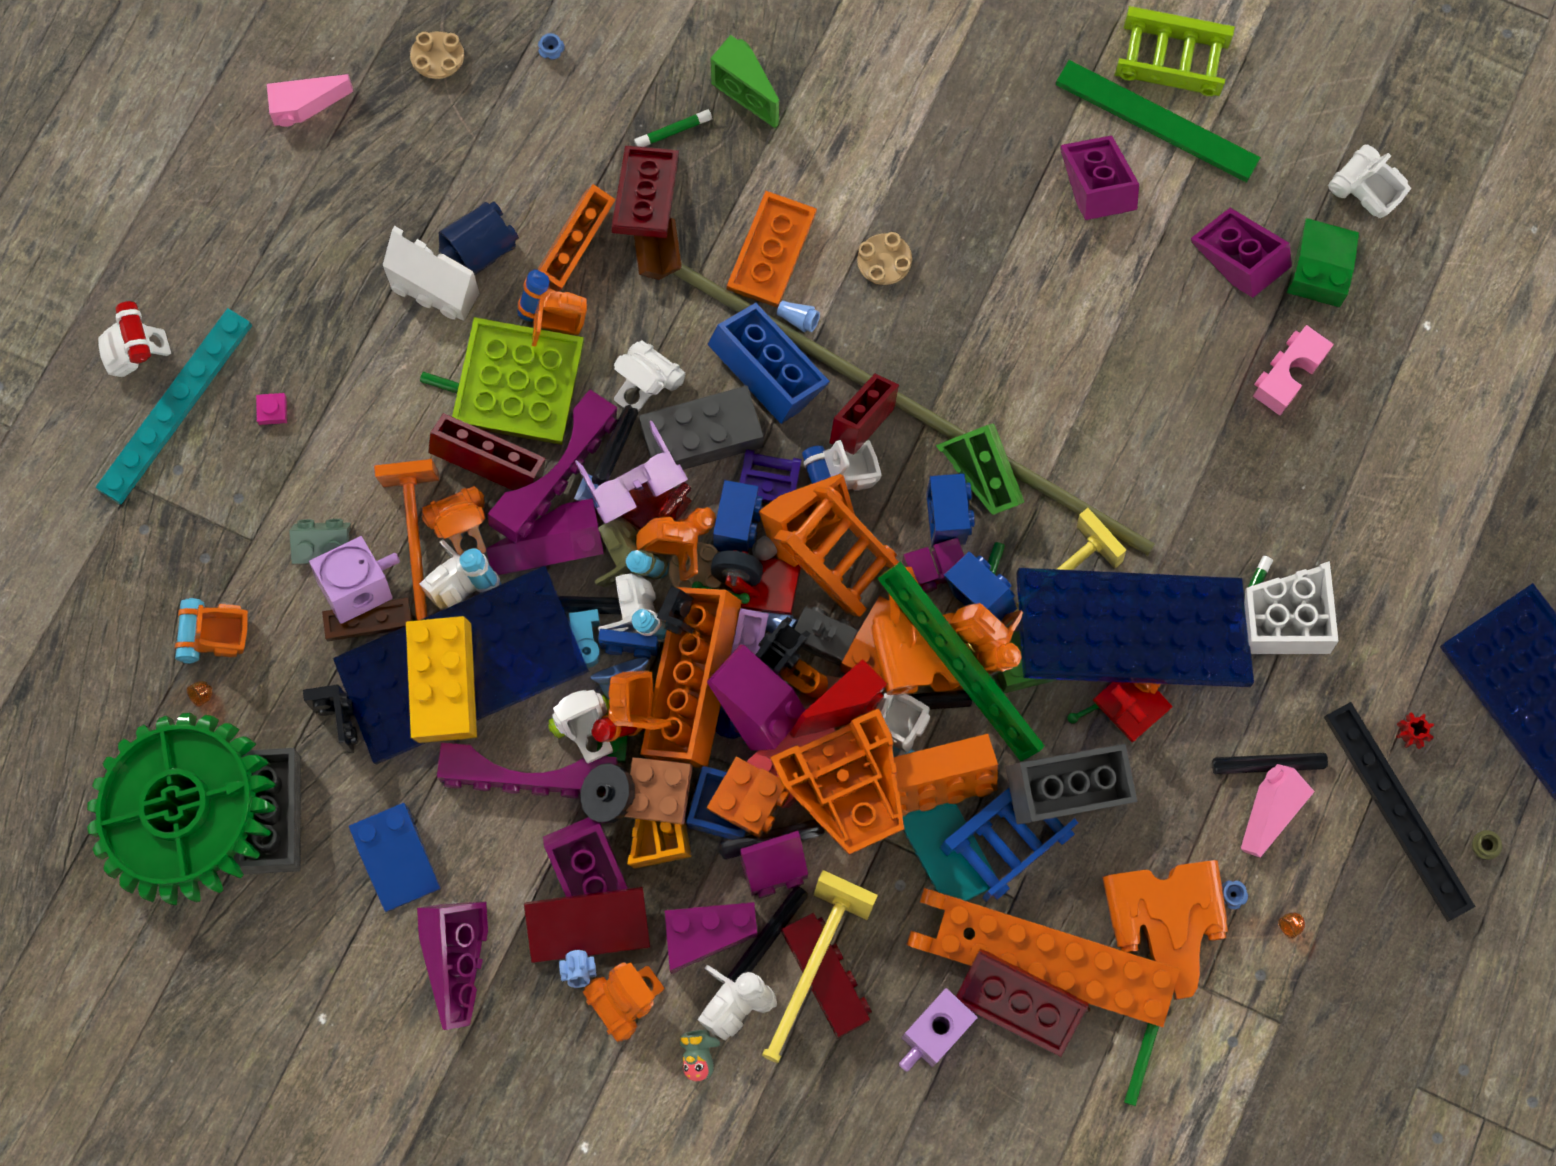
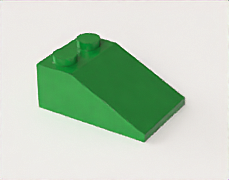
(1324, 263)

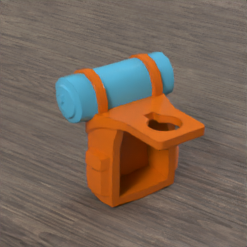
(210, 630)

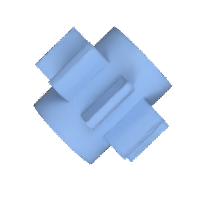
(577, 969)

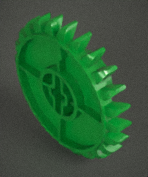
(182, 783)

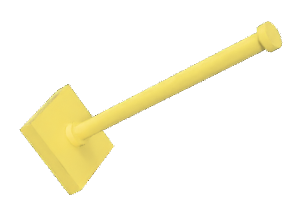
(1098, 539)
(843, 897)

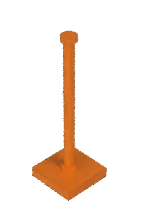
(407, 475)

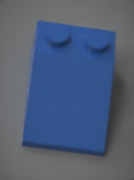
(394, 857)

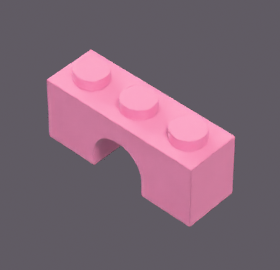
(1305, 351)

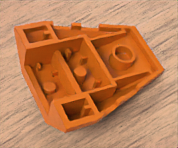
(847, 782)

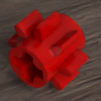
(1407, 731)

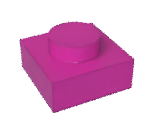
(271, 408)

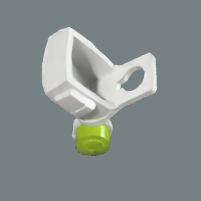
(575, 719)

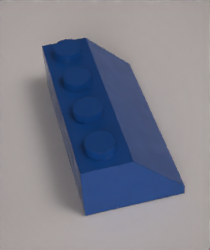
(767, 362)

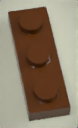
(383, 618)

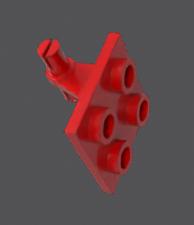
(1131, 708)

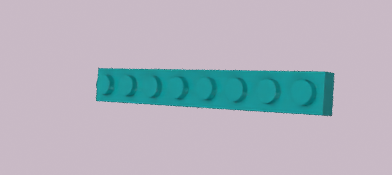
(173, 406)

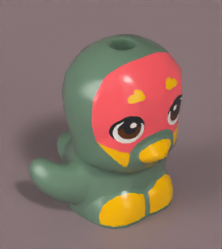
(697, 1058)

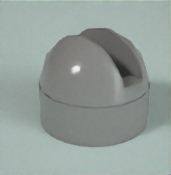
(764, 549)

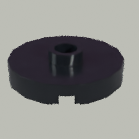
(618, 796)

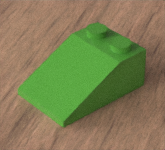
(743, 79)

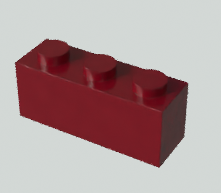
(864, 413)

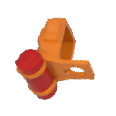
(629, 707)

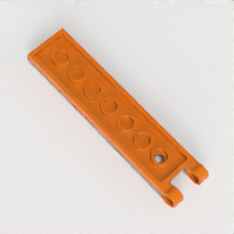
(1074, 964)

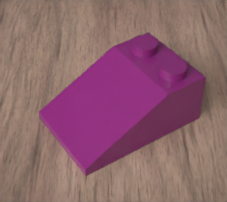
(1100, 177)
(1243, 251)
(756, 699)
(584, 859)
(774, 864)

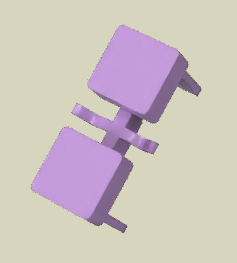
(659, 473)

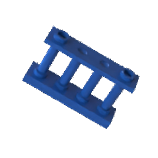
(982, 826)

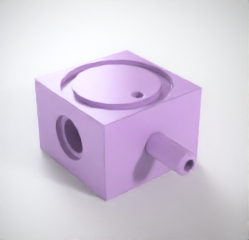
(352, 578)
(925, 1041)

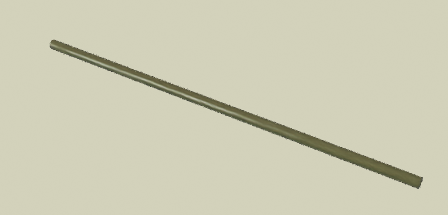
(918, 411)

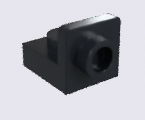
(674, 610)

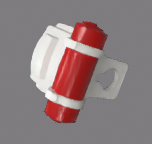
(128, 341)

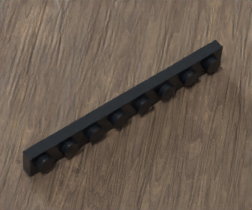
(1399, 812)

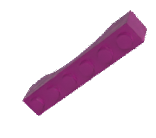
(519, 508)
(465, 766)

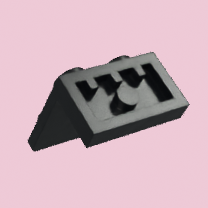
(330, 701)

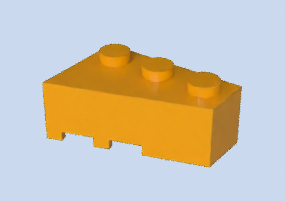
(658, 843)

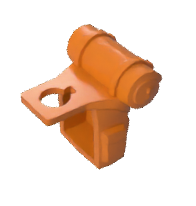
(457, 515)
(677, 538)
(988, 636)
(623, 998)

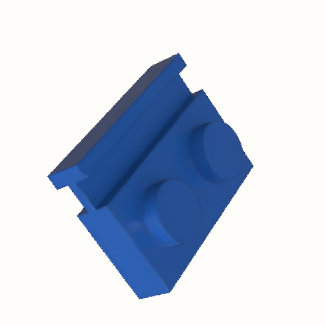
(618, 641)

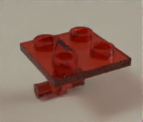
(668, 504)

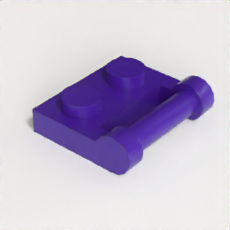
(770, 484)

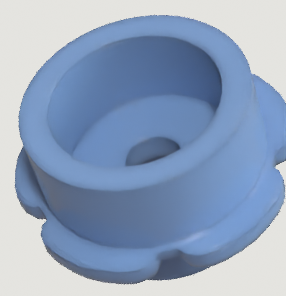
(550, 40)
(1241, 894)

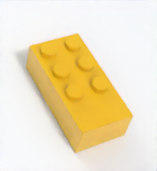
(441, 679)

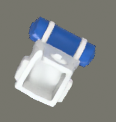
(859, 470)

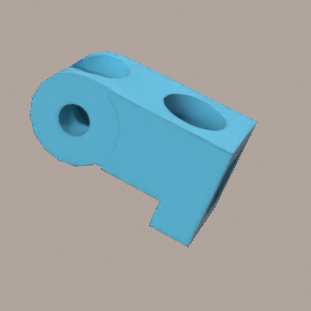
(582, 626)

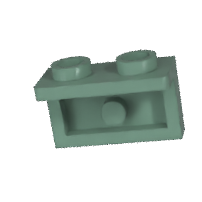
(314, 539)

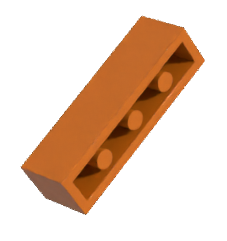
(575, 236)

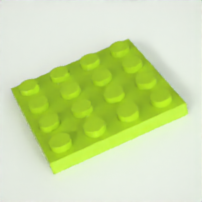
(515, 385)

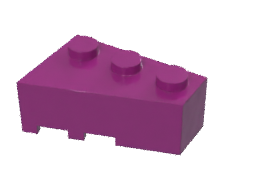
(705, 931)

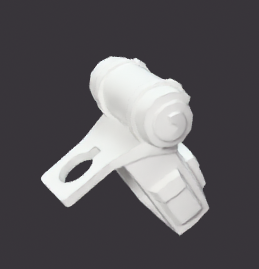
(1371, 181)
(648, 371)
(735, 1001)

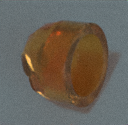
(199, 693)
(1292, 924)

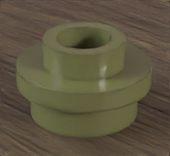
(1494, 841)

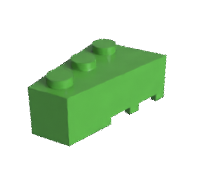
(985, 467)

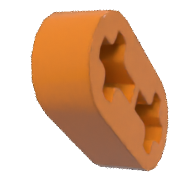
(801, 681)

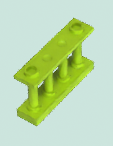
(1181, 28)

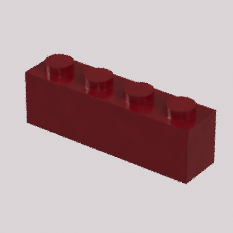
(484, 453)
(831, 984)

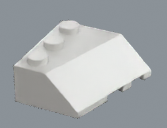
(429, 278)
(1292, 614)

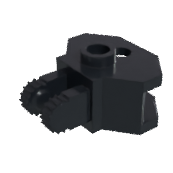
(782, 647)

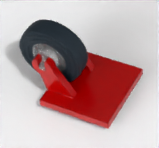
(768, 583)

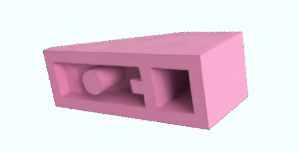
(301, 99)
(1274, 807)

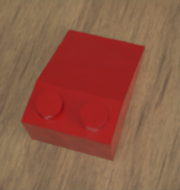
(846, 700)

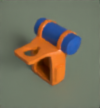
(550, 308)

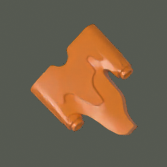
(906, 656)
(1171, 914)

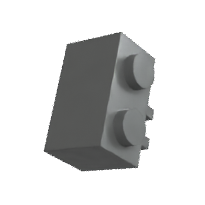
(828, 637)

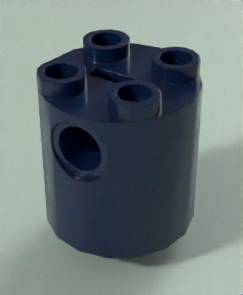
(478, 238)

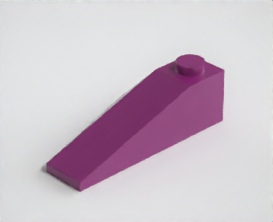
(557, 537)
(451, 950)

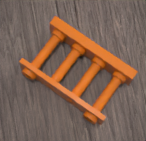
(812, 560)

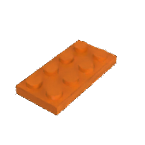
(771, 249)

